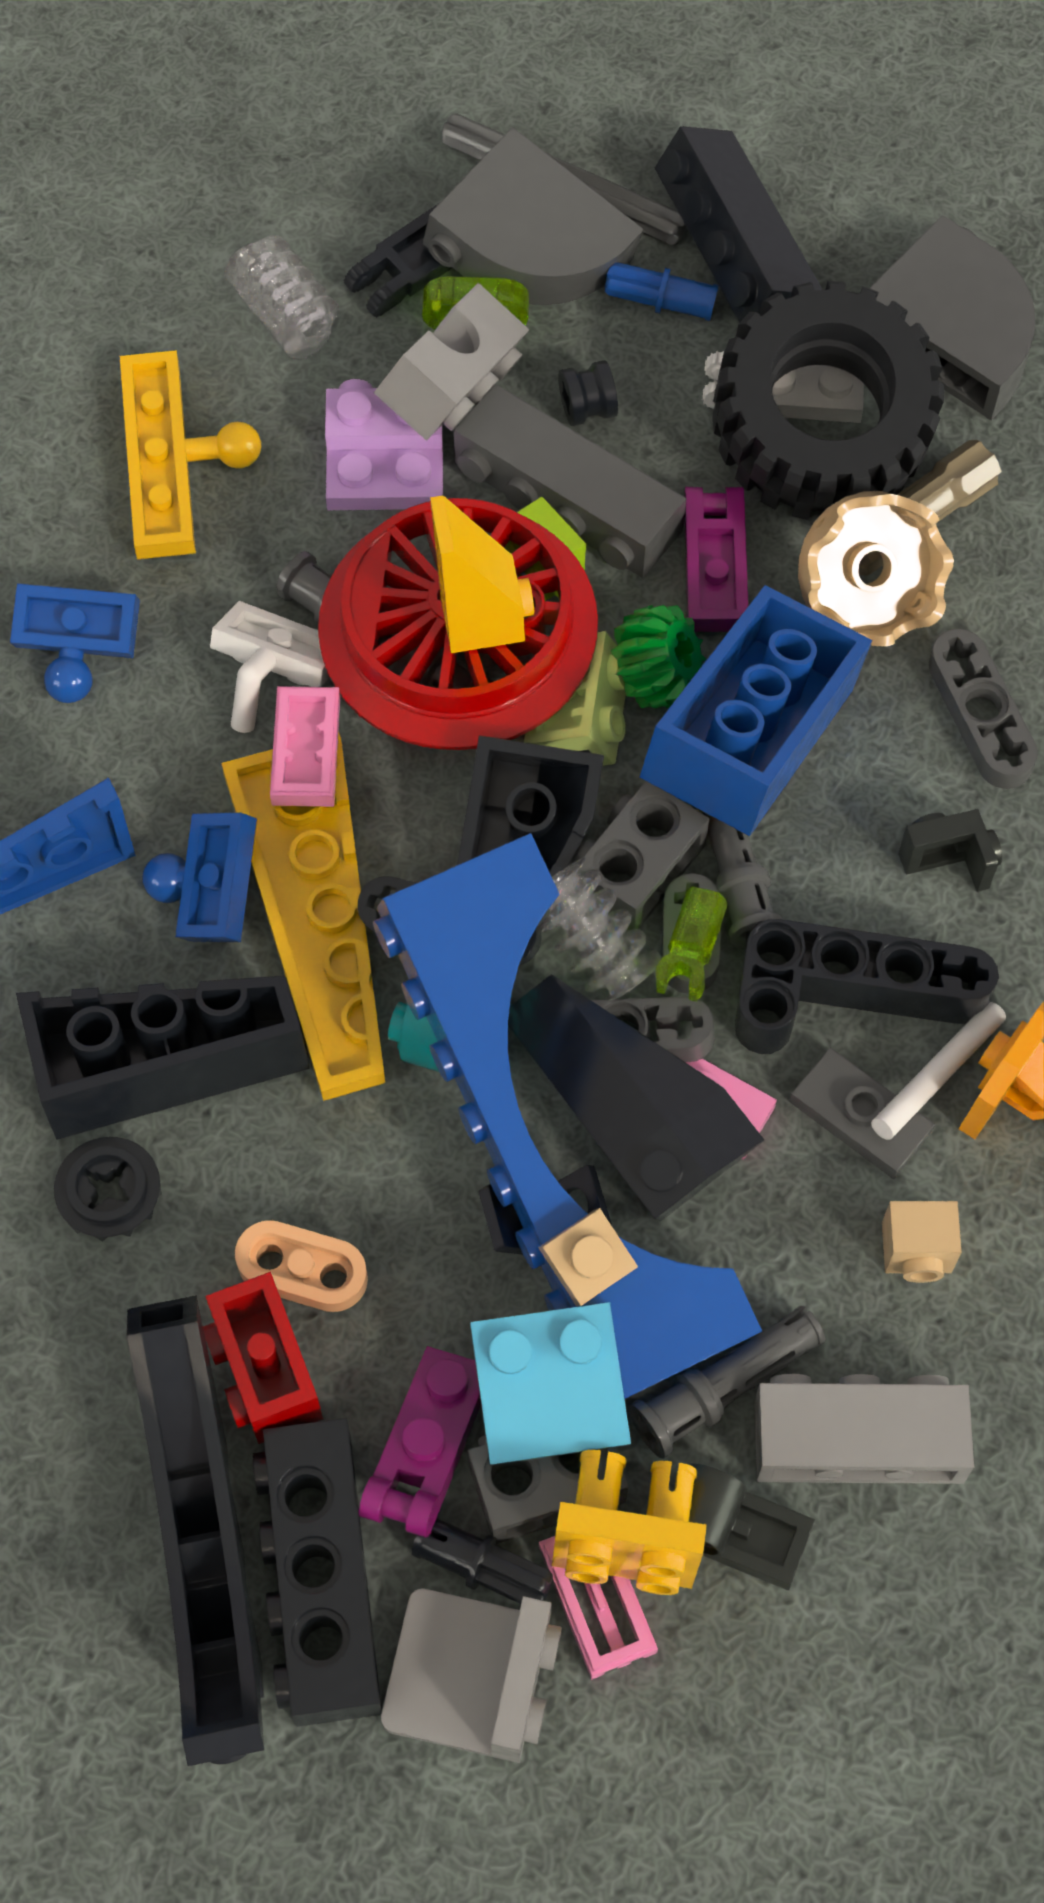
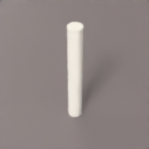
(938, 1071)

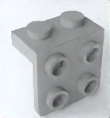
(470, 1673)

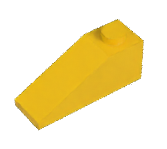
(477, 583)

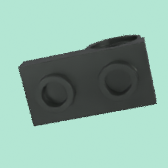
(748, 1529)

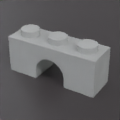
(454, 364)

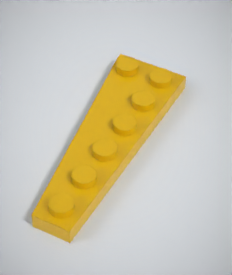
(310, 897)

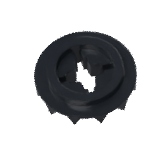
(104, 1160)

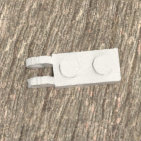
(806, 392)

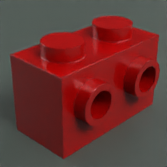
(263, 1355)

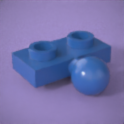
(74, 625)
(210, 881)

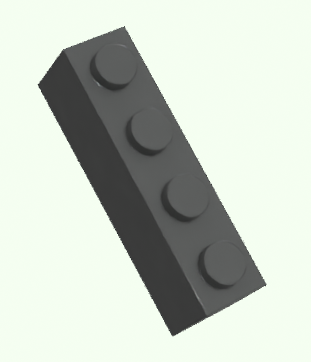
(595, 492)

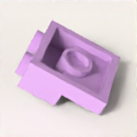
(375, 454)

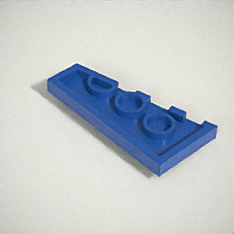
(64, 846)

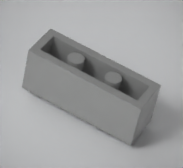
(863, 1430)

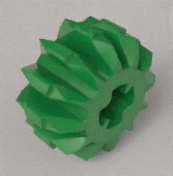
(657, 654)

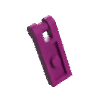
(715, 558)
(425, 1442)

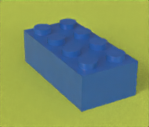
(755, 710)

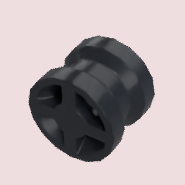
(588, 393)

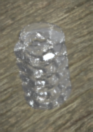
(283, 295)
(598, 932)

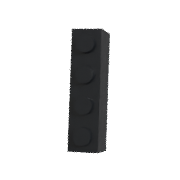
(732, 218)

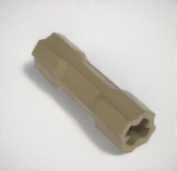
(950, 485)

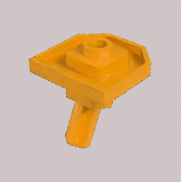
(1013, 1075)

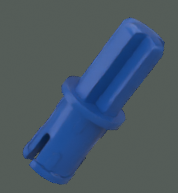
(661, 290)

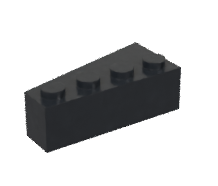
(157, 1047)

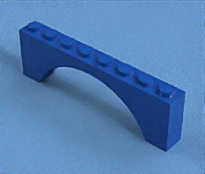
(462, 953)

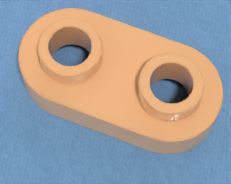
(304, 1264)

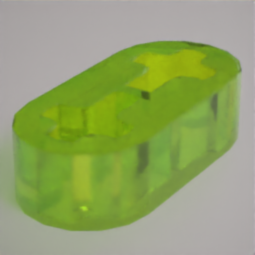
(452, 289)

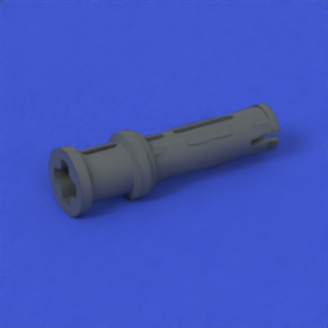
(740, 881)
(703, 1394)

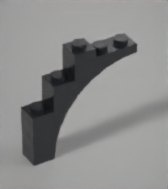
(199, 1532)

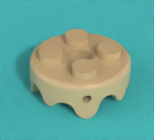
(913, 572)

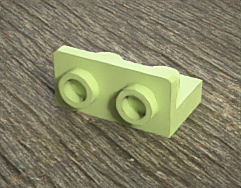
(593, 714)

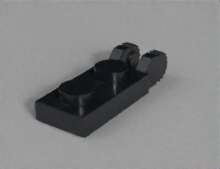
(404, 260)

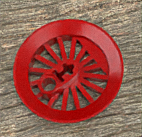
(443, 716)

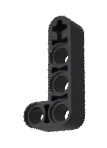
(864, 988)

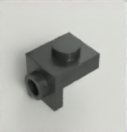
(945, 840)

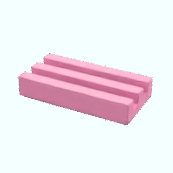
(620, 1654)

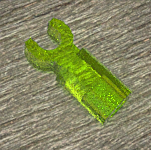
(692, 940)

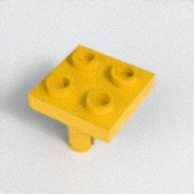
(653, 1548)

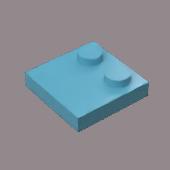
(550, 1383)

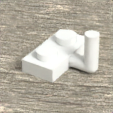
(265, 645)

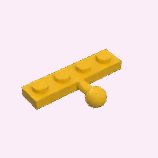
(161, 453)

